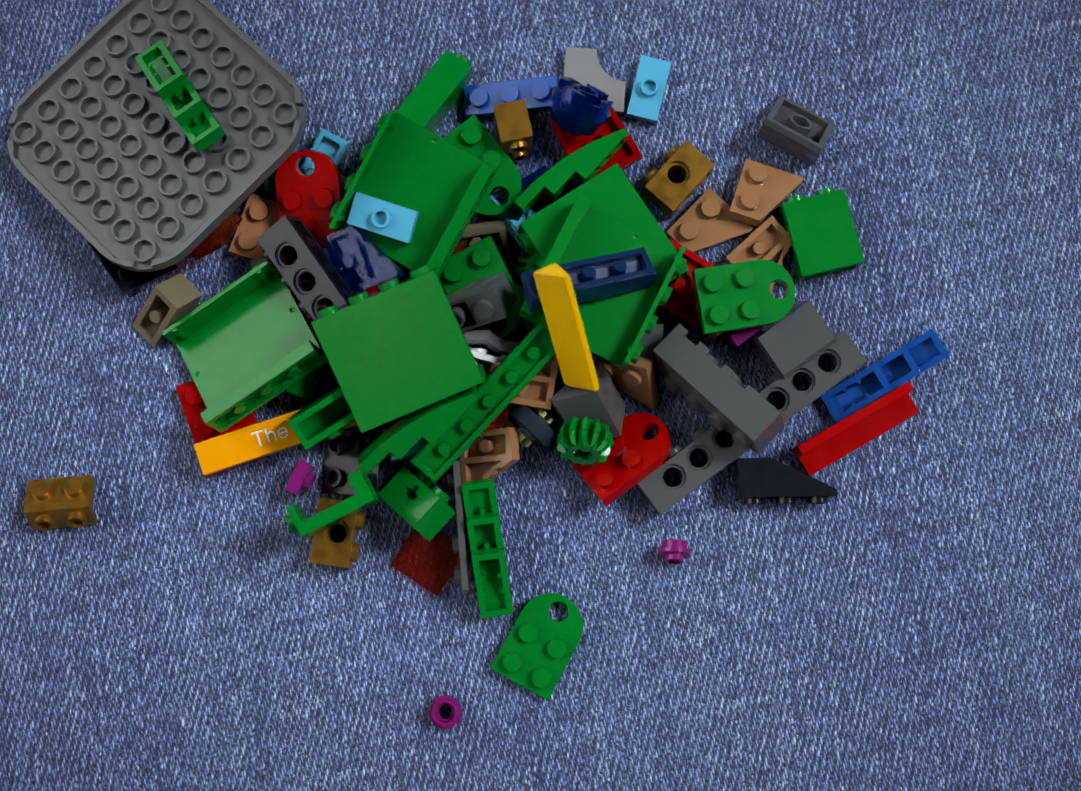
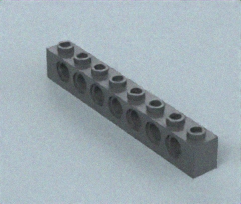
(661, 497)

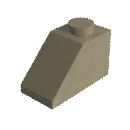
(165, 304)

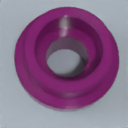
(674, 551)
(437, 719)

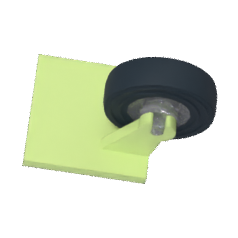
(531, 423)

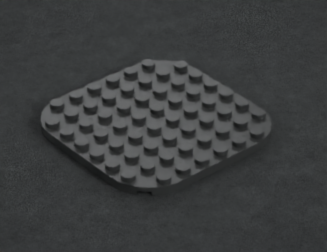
(118, 159)

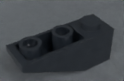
(771, 479)

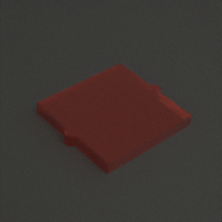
(427, 561)

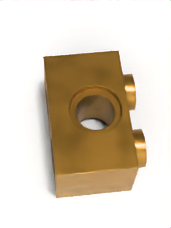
(514, 129)
(671, 196)
(341, 554)

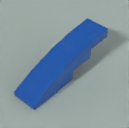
(884, 375)

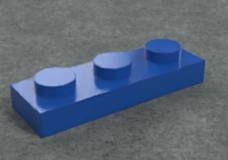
(535, 91)

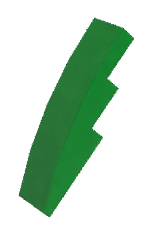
(179, 96)
(579, 165)
(426, 422)
(487, 548)

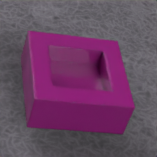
(739, 336)
(301, 478)

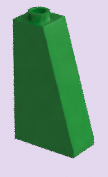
(438, 91)

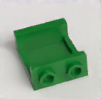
(821, 234)
(363, 499)

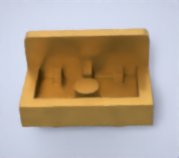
(60, 502)

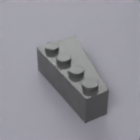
(716, 391)

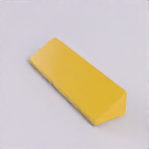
(566, 327)

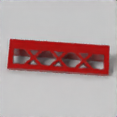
(856, 430)

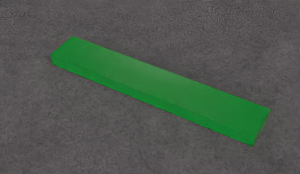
(492, 399)

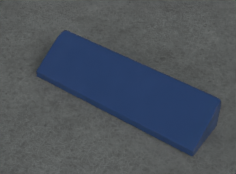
(599, 277)

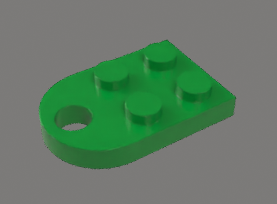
(479, 142)
(477, 263)
(739, 295)
(539, 646)

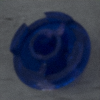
(579, 107)

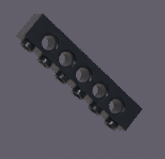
(277, 246)

